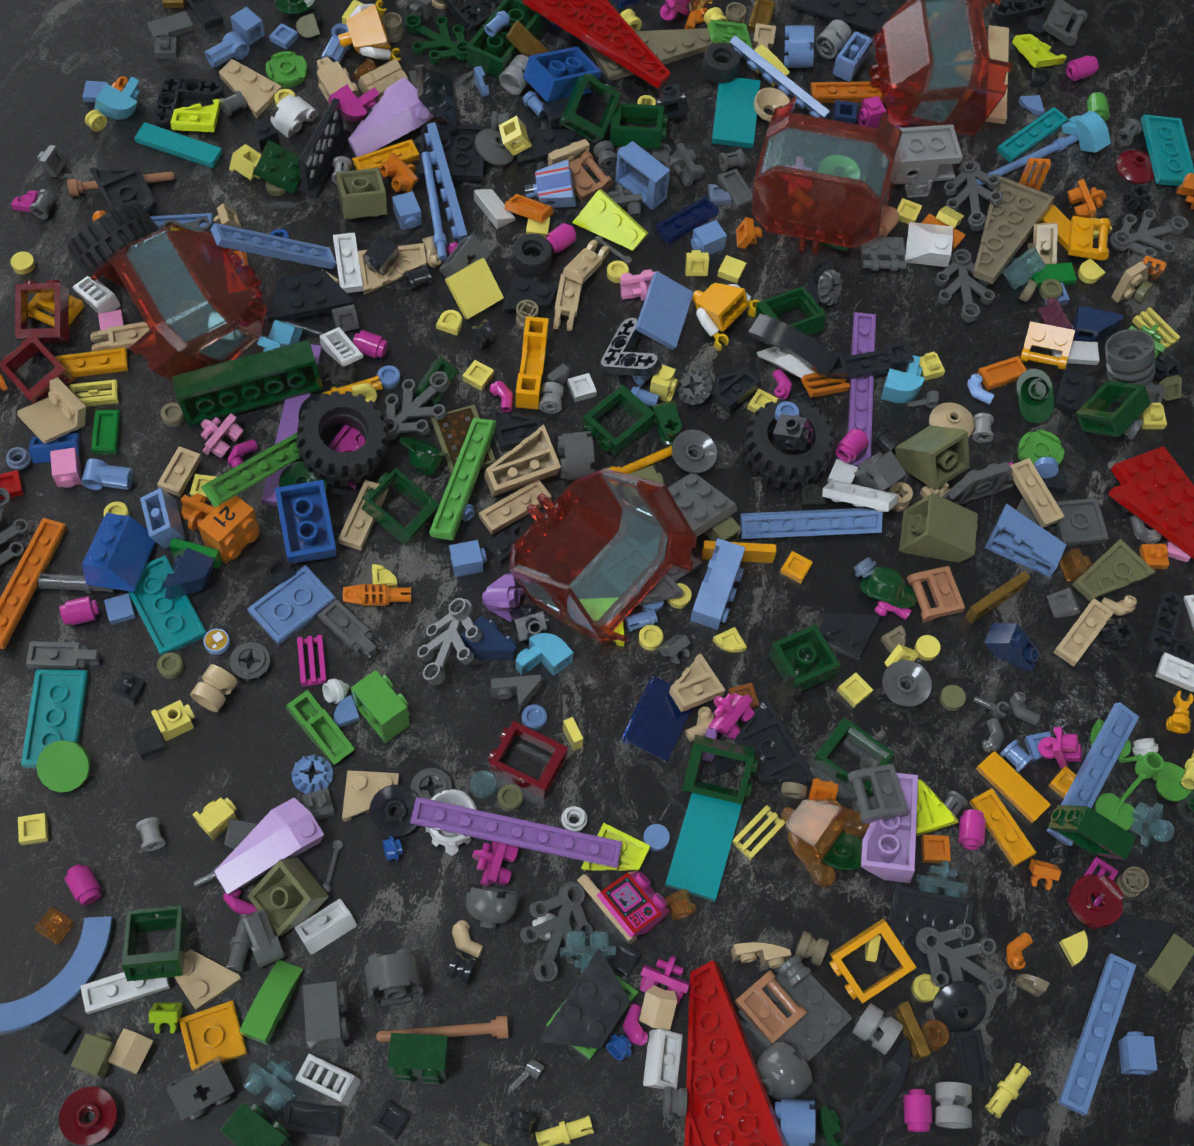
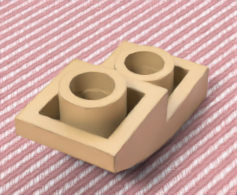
(769, 954)

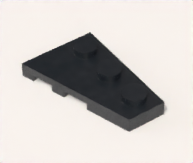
(544, 142)

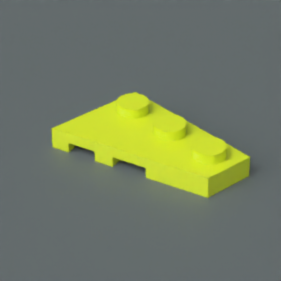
(610, 221)

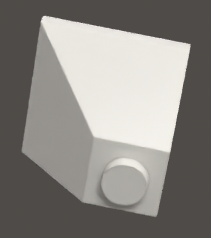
(929, 244)
(785, 361)

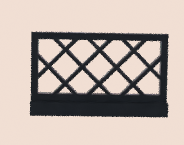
(324, 146)

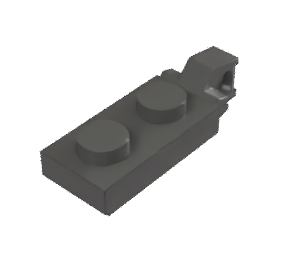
(348, 628)
(60, 655)

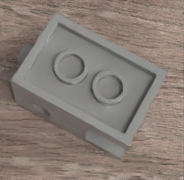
(928, 154)

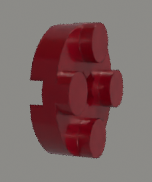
(1092, 915)

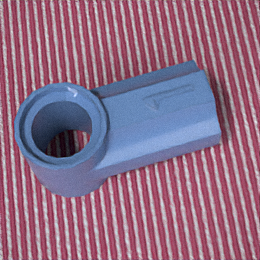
(231, 47)
(334, 49)
(100, 474)

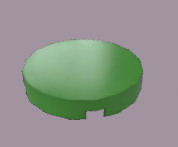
(286, 69)
(1039, 445)
(63, 766)

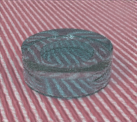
(482, 784)

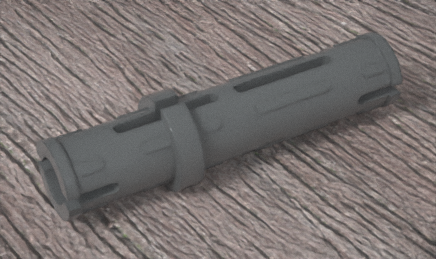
(68, 582)

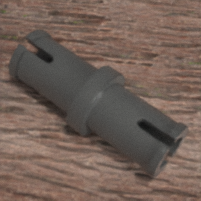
(240, 947)

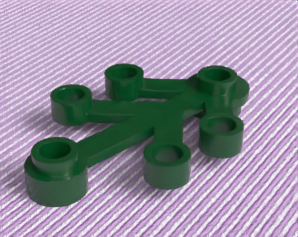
(441, 40)

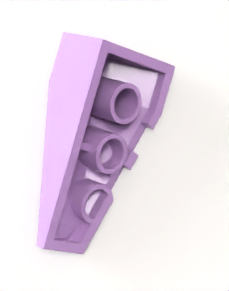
(390, 118)
(279, 835)
(891, 842)

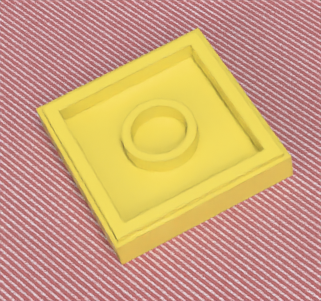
(474, 288)

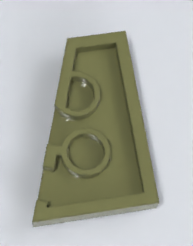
(1113, 571)

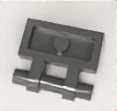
(883, 254)

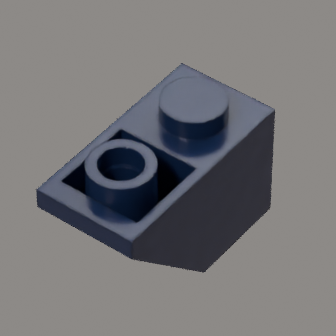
(844, 111)
(1094, 324)
(190, 574)
(492, 644)
(1012, 645)

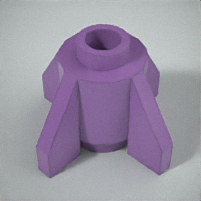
(502, 597)

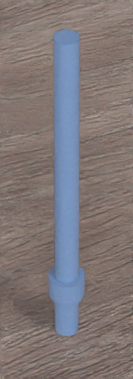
(1058, 145)
(439, 237)

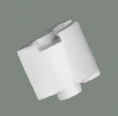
(291, 114)

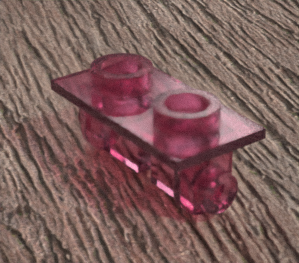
(1053, 315)

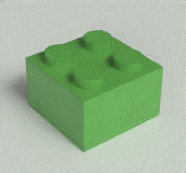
(381, 705)

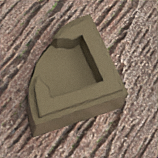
(894, 638)
(1032, 984)

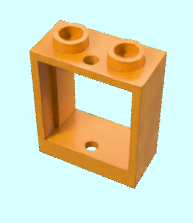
(852, 987)

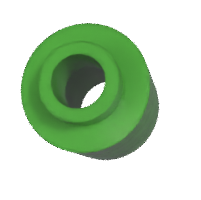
(1098, 103)

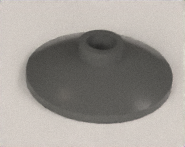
(491, 147)
(698, 443)
(913, 676)

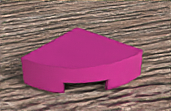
(24, 202)

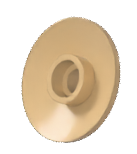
(942, 415)

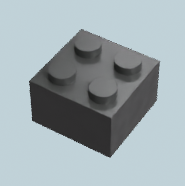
(324, 1017)

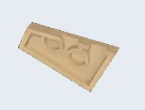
(255, 88)
(410, 258)

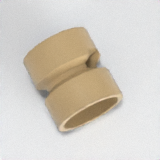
(212, 690)

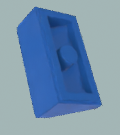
(40, 451)

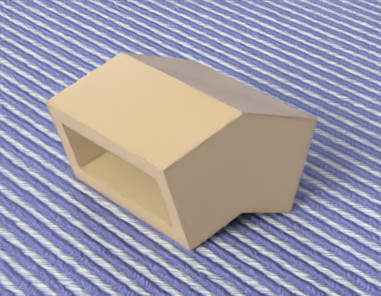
(658, 1008)
(129, 1051)

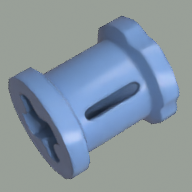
(1017, 756)

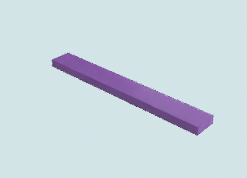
(862, 388)
(287, 427)
(516, 832)

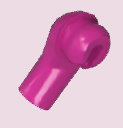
(238, 452)

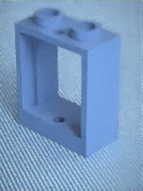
(653, 190)

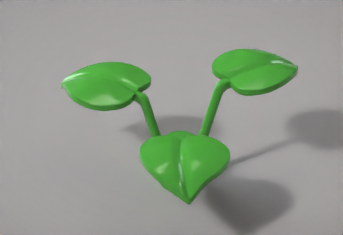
(1167, 779)

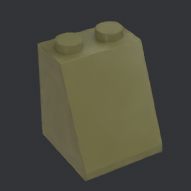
(935, 455)
(939, 530)

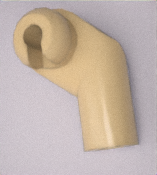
(1122, 607)
(705, 717)
(462, 939)

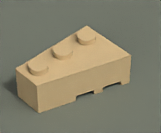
(524, 464)

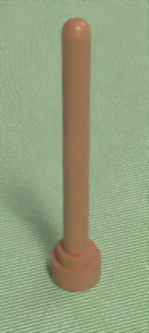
(78, 187)
(497, 1027)

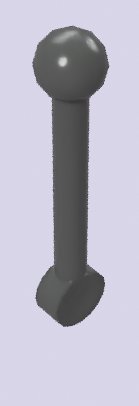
(626, 259)
(337, 846)

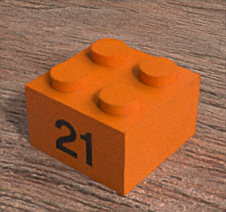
(230, 528)

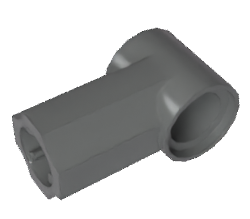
(265, 943)

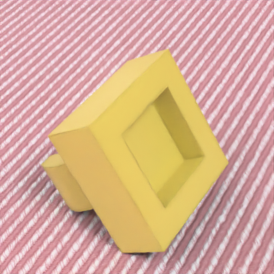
(697, 263)
(931, 366)
(1154, 417)

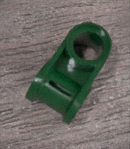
(667, 421)

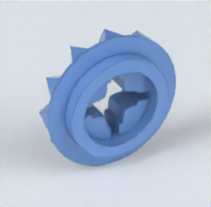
(319, 782)

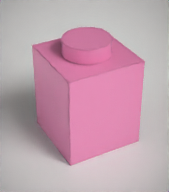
(66, 467)

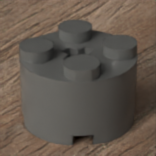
(577, 455)
(393, 977)

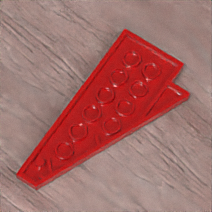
(606, 31)
(1158, 494)
(723, 1083)

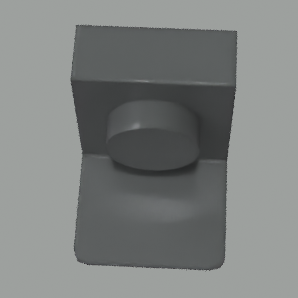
(522, 686)

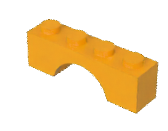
(532, 363)

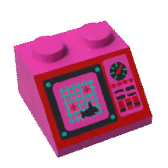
(634, 903)

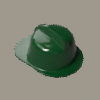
(1035, 395)
(423, 455)
(889, 587)

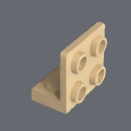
(56, 414)

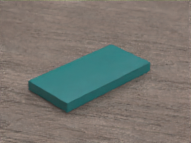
(736, 113)
(1167, 149)
(171, 621)
(54, 711)
(703, 846)

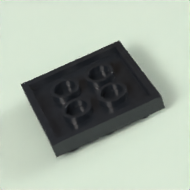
(459, 151)
(919, 909)

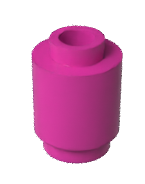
(1082, 67)
(561, 237)
(370, 344)
(851, 445)
(79, 611)
(972, 829)
(83, 884)
(917, 1111)

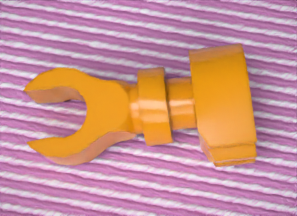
(1180, 720)

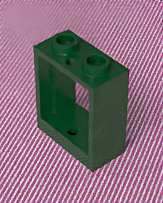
(641, 114)
(581, 125)
(790, 300)
(629, 403)
(1093, 412)
(412, 492)
(862, 740)
(724, 749)
(1091, 831)
(154, 964)

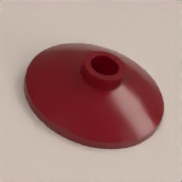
(1135, 167)
(76, 1108)

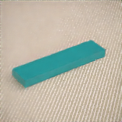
(1032, 135)
(178, 145)

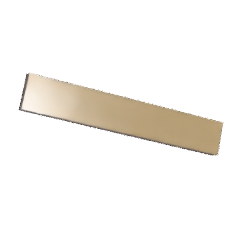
(998, 49)

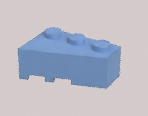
(1025, 542)
(718, 584)

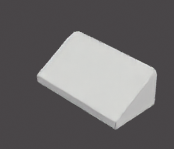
(493, 207)
(325, 926)
(662, 1059)

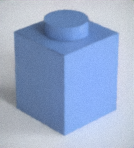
(247, 25)
(407, 210)
(709, 238)
(467, 558)
(1137, 1054)

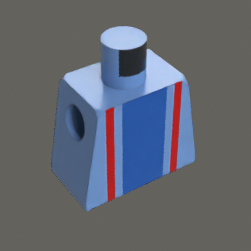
(554, 186)

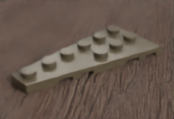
(665, 44)
(1009, 227)

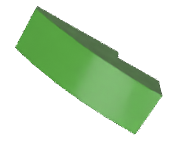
(320, 727)
(271, 1002)

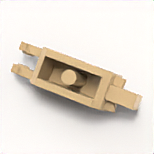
(333, 77)

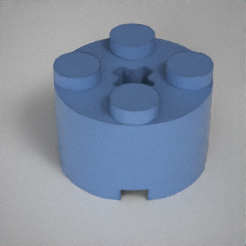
(799, 46)
(796, 1121)

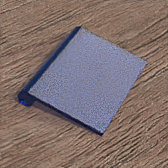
(655, 720)

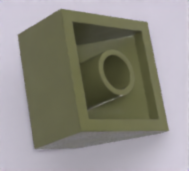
(361, 193)
(288, 895)

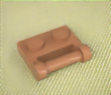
(583, 184)
(942, 589)
(765, 1013)

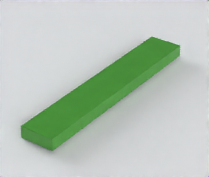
(252, 471)
(463, 479)

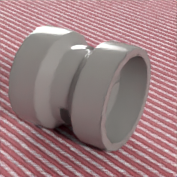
(551, 397)

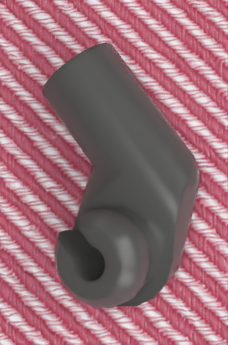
(1020, 710)

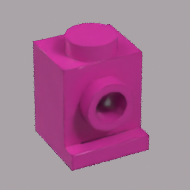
(870, 112)

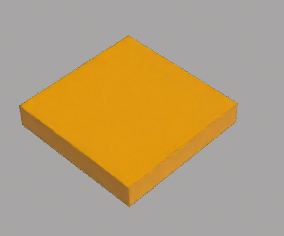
(213, 1034)

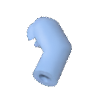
(977, 391)

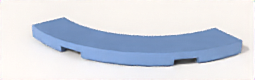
(66, 985)

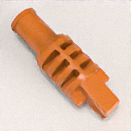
(375, 594)

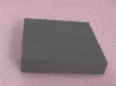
(1082, 523)

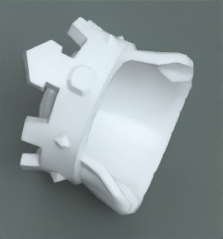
(448, 839)

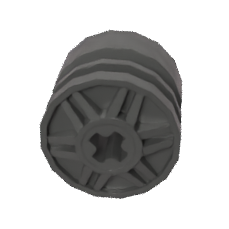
(1130, 357)

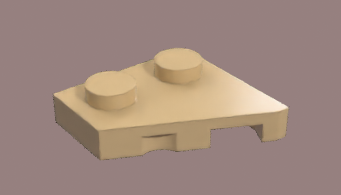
(696, 685)

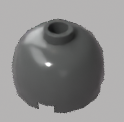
(491, 904)
(783, 1072)

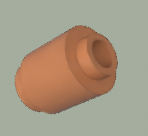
(890, 221)

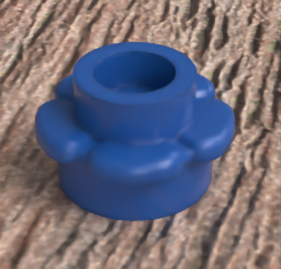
(392, 848)
(619, 1047)

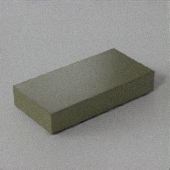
(1170, 963)

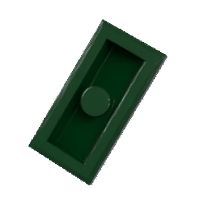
(438, 365)

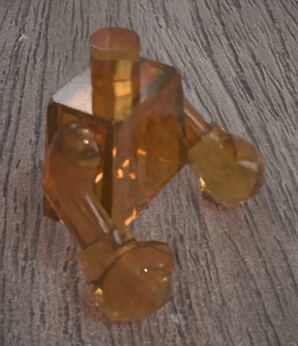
(815, 828)

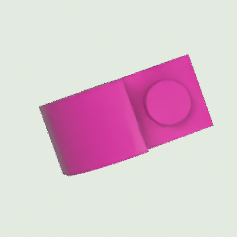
(353, 107)

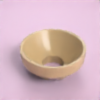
(770, 99)

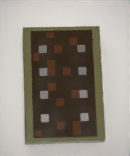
(452, 434)

